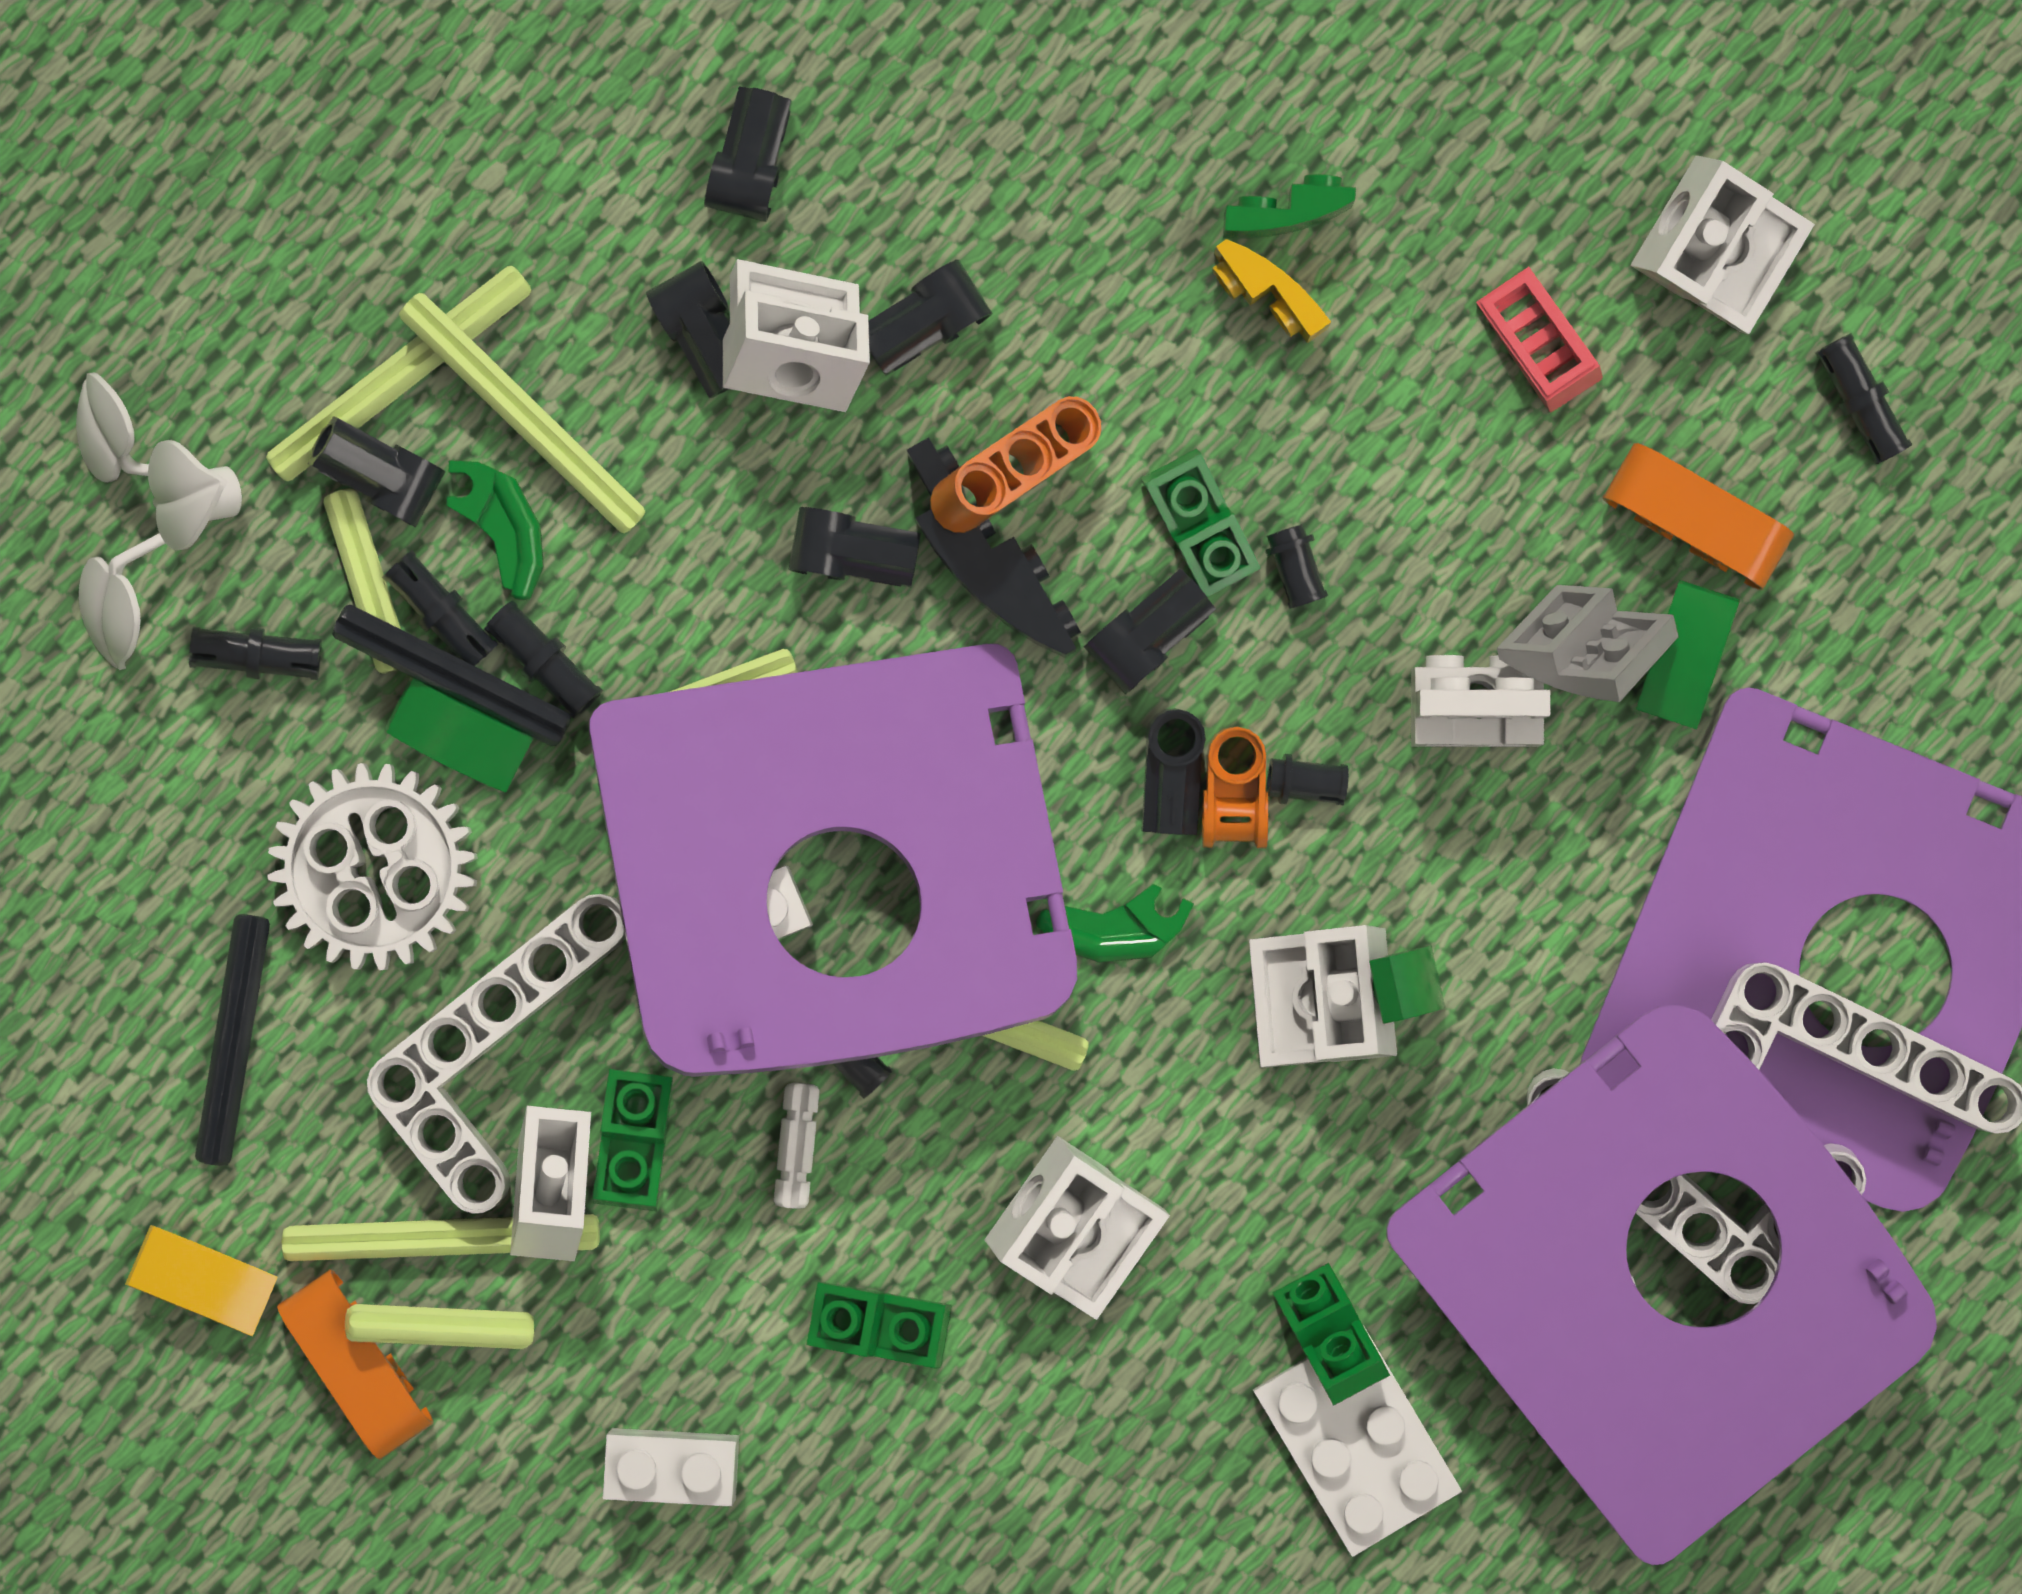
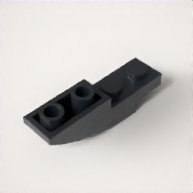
(999, 578)

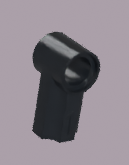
(747, 166)
(931, 314)
(696, 316)
(387, 475)
(842, 547)
(1141, 638)
(1172, 781)

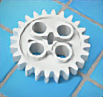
(318, 888)

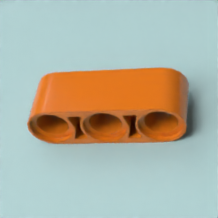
(1034, 446)
(1699, 513)
(357, 1374)

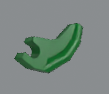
(507, 517)
(1124, 932)

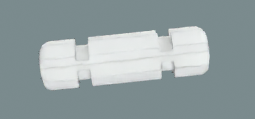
(796, 1145)

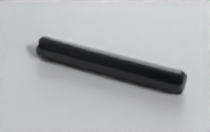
(451, 675)
(232, 1040)

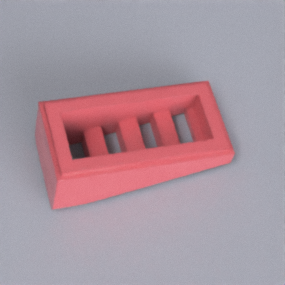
(1570, 383)

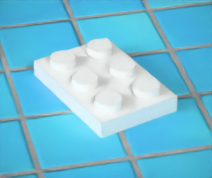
(1360, 1457)

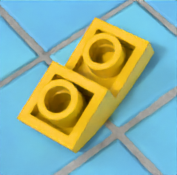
(1255, 276)
(201, 1280)

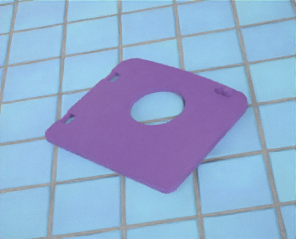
(733, 775)
(1777, 844)
(1535, 1276)

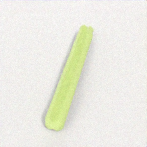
(399, 371)
(522, 412)
(410, 1238)

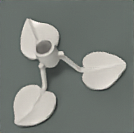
(184, 502)

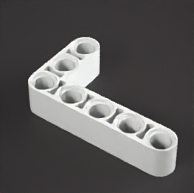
(481, 1035)
(1844, 1044)
(1732, 1238)

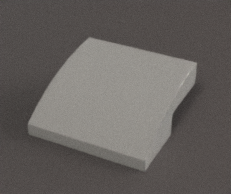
(1585, 644)

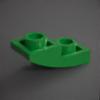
(1308, 205)
(1200, 523)
(1685, 672)
(458, 735)
(1407, 984)
(632, 1140)
(879, 1325)
(1331, 1334)

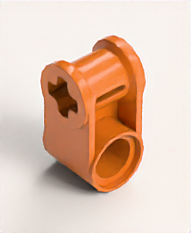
(1235, 795)

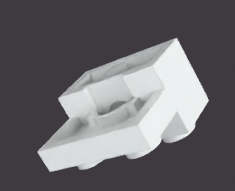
(1723, 243)
(794, 336)
(1447, 710)
(1319, 997)
(1075, 1228)

